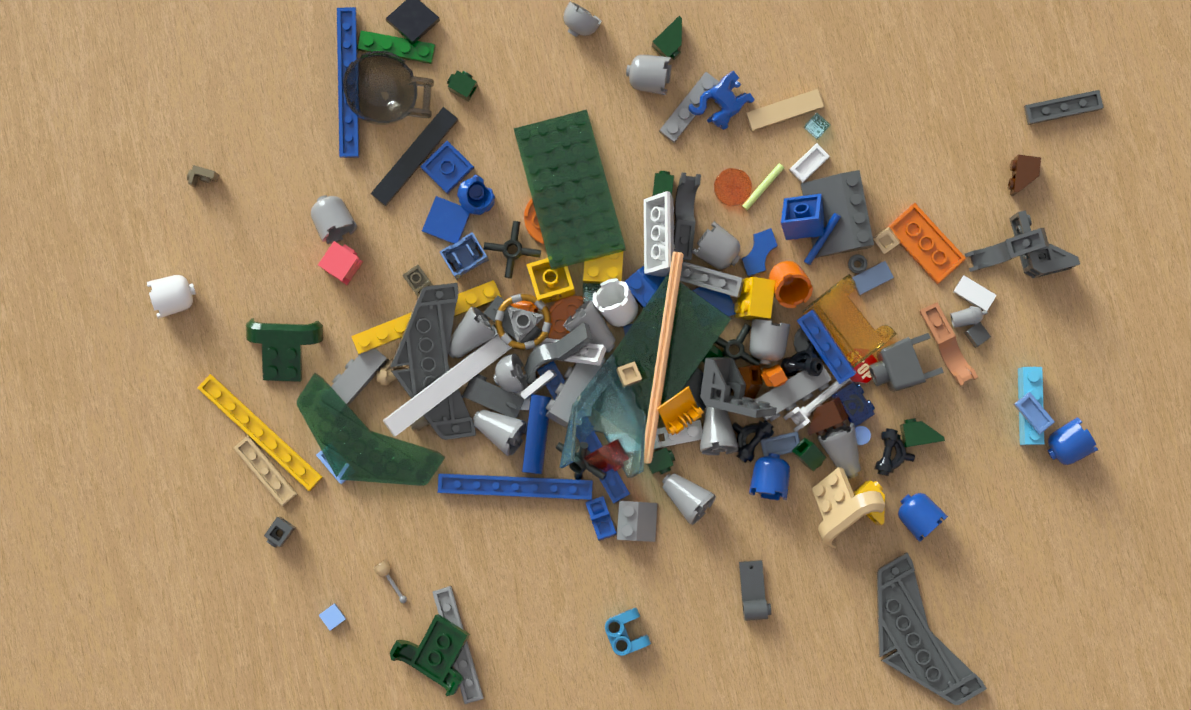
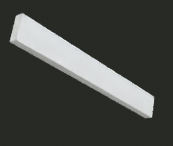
(445, 385)

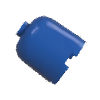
(1071, 443)
(770, 477)
(920, 515)

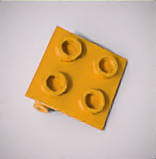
(679, 410)

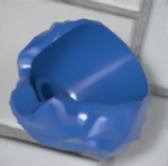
(475, 196)

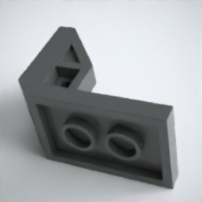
(1043, 261)
(719, 379)

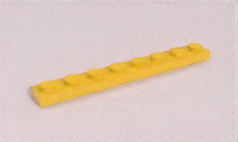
(395, 328)

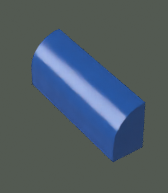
(536, 435)

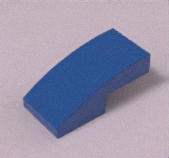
(600, 518)

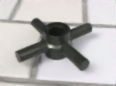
(512, 257)
(738, 342)
(580, 464)

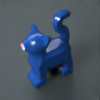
(725, 99)

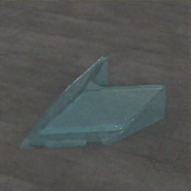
(611, 410)

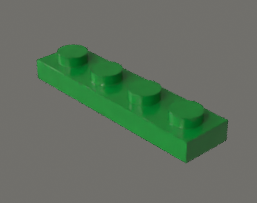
(399, 46)

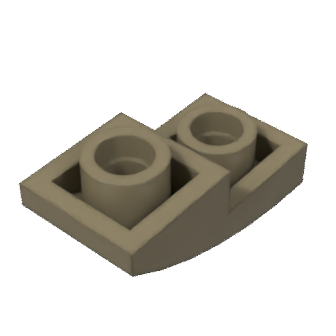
(417, 279)

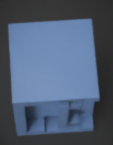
(464, 255)

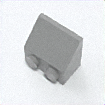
(637, 521)

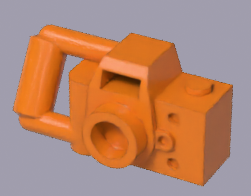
(774, 376)

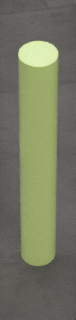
(762, 187)

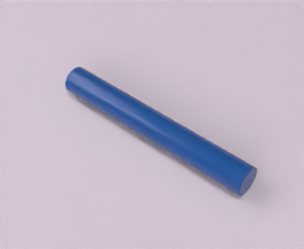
(821, 240)

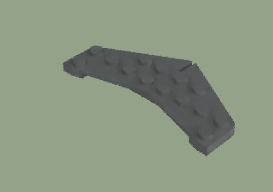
(426, 351)
(918, 651)

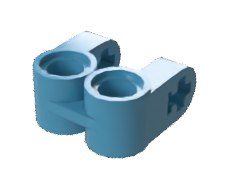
(621, 634)

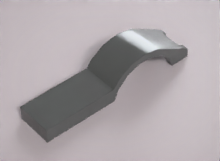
(684, 214)
(1008, 249)
(557, 351)

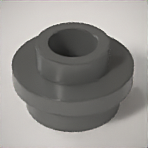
(861, 259)

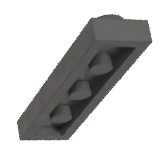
(1063, 107)

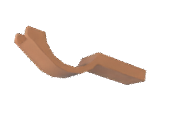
(947, 344)

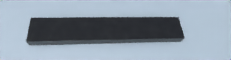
(414, 156)

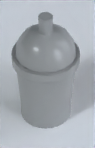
(968, 316)

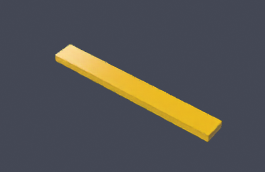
(260, 432)

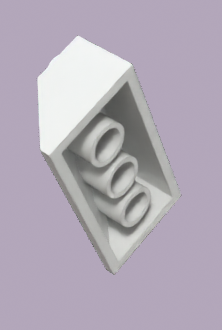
(658, 234)

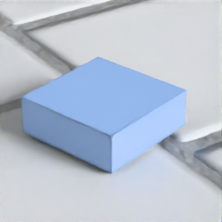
(332, 616)

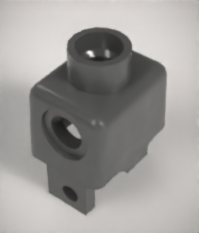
(900, 366)

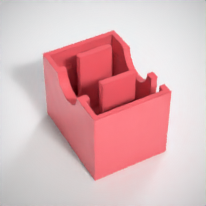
(340, 262)

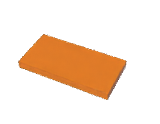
(926, 243)

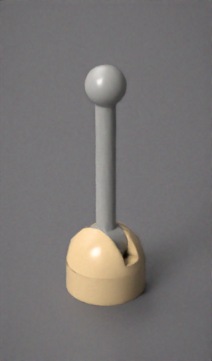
(383, 570)

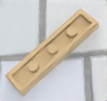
(784, 110)
(265, 470)

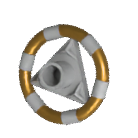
(523, 321)

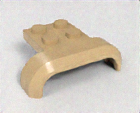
(840, 506)

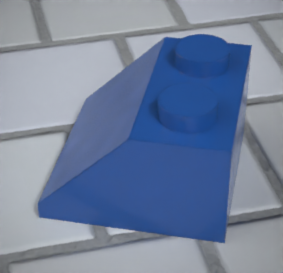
(803, 217)
(643, 286)

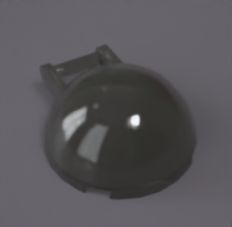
(384, 89)

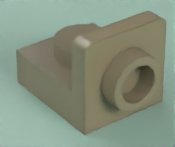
(205, 175)

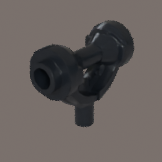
(812, 366)
(762, 430)
(886, 465)

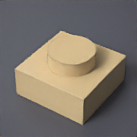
(886, 240)
(629, 374)

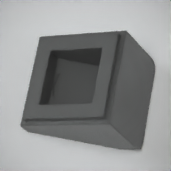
(977, 334)

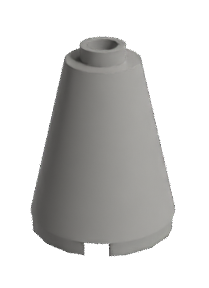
(599, 330)
(471, 333)
(501, 430)
(717, 433)
(842, 448)
(688, 497)

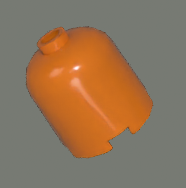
(791, 284)

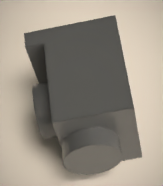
(271, 534)

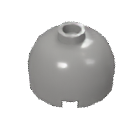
(580, 20)
(510, 375)

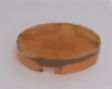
(732, 187)

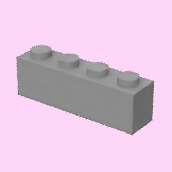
(358, 374)
(576, 381)
(794, 389)

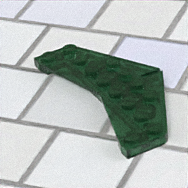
(368, 453)

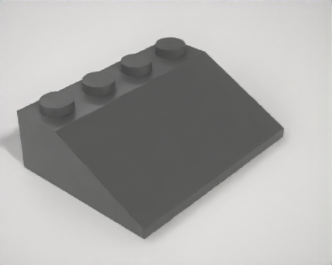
(846, 197)

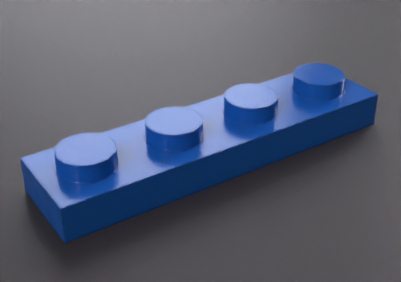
(826, 346)

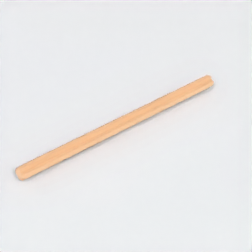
(662, 355)

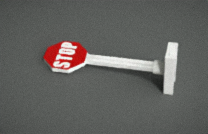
(801, 415)

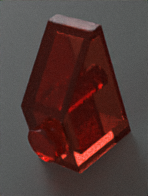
(608, 457)

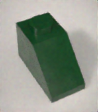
(670, 40)
(918, 433)

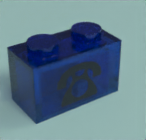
(855, 404)

